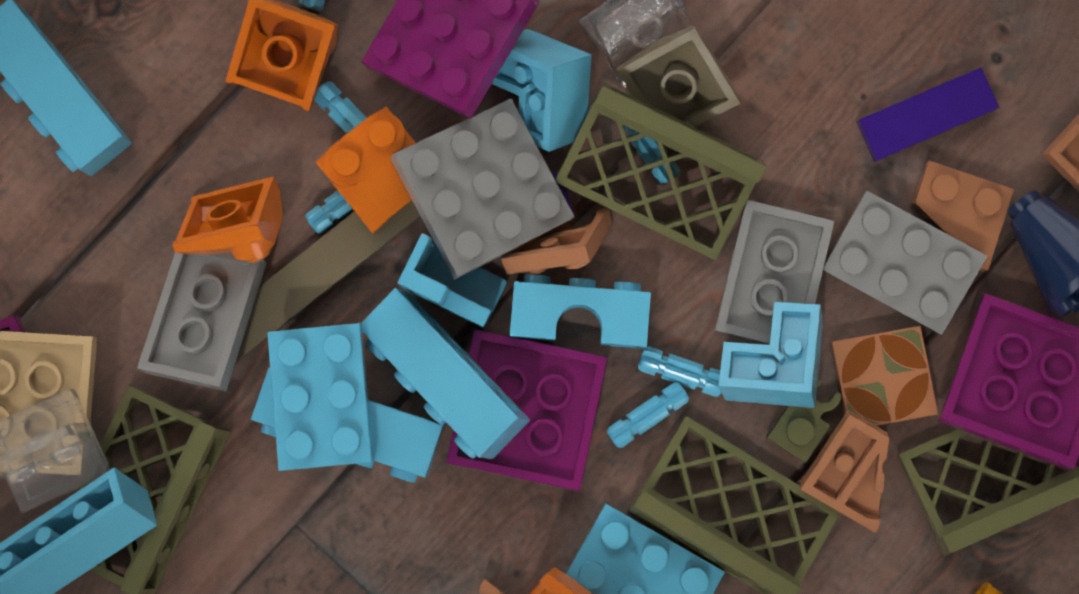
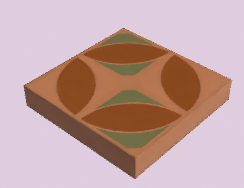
(885, 376)

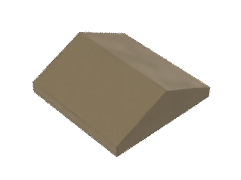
(680, 78)

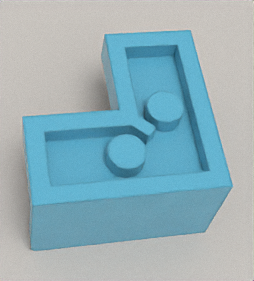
(550, 87)
(468, 297)
(781, 371)

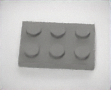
(773, 260)
(904, 262)
(201, 319)

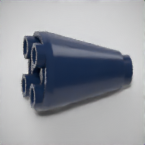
(1051, 248)

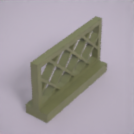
(678, 136)
(177, 498)
(993, 517)
(713, 544)

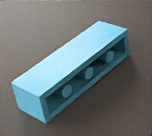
(55, 95)
(443, 375)
(397, 437)
(75, 535)

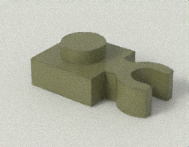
(801, 429)

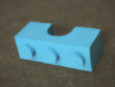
(620, 310)

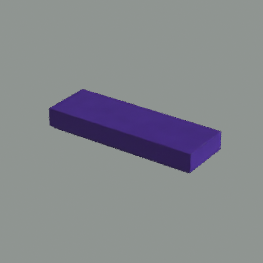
(927, 114)

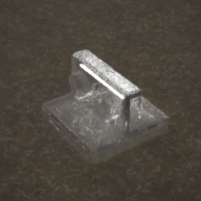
(630, 26)
(49, 451)

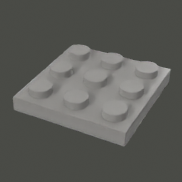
(482, 188)

